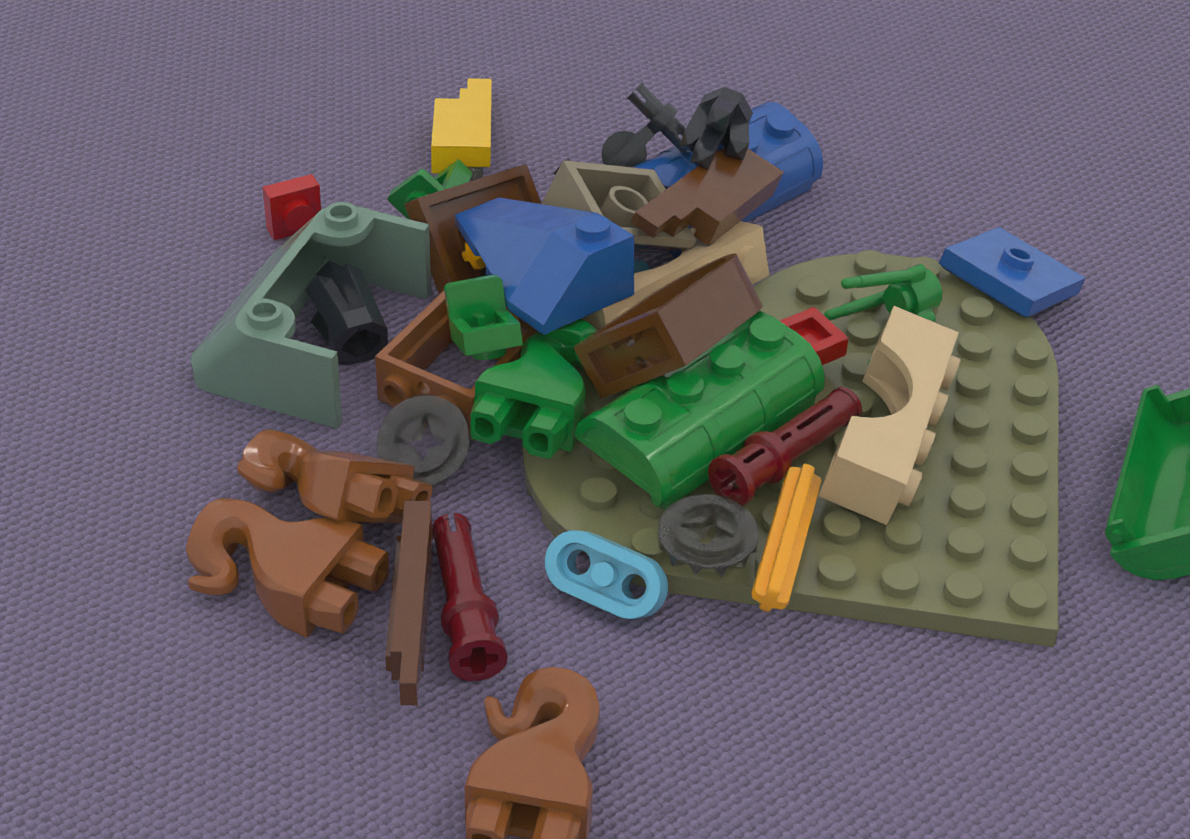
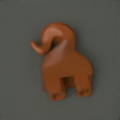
(332, 482)
(295, 566)
(535, 773)

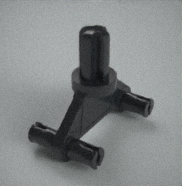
(629, 148)

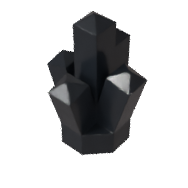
(717, 123)
(347, 313)

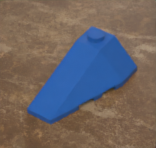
(551, 259)

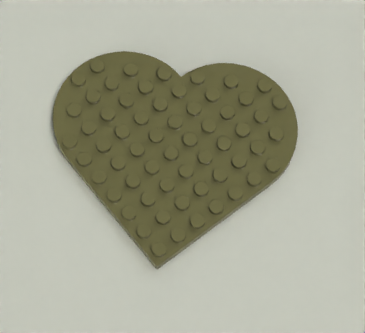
(982, 526)

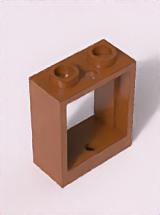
(404, 360)

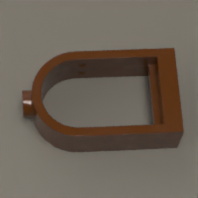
(669, 326)

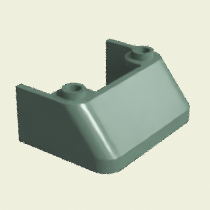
(250, 346)

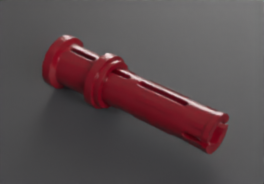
(769, 454)
(469, 613)

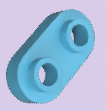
(609, 574)

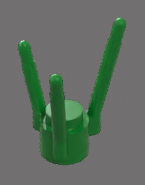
(909, 289)

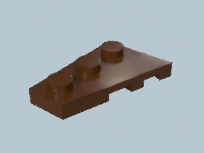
(440, 211)

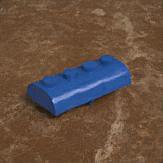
(773, 136)

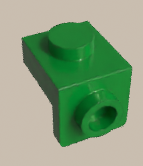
(423, 184)
(480, 318)

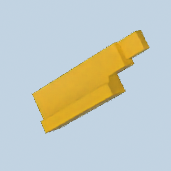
(463, 127)

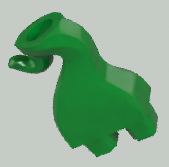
(536, 395)

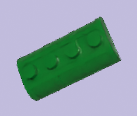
(679, 422)
(1152, 495)

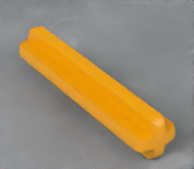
(786, 538)

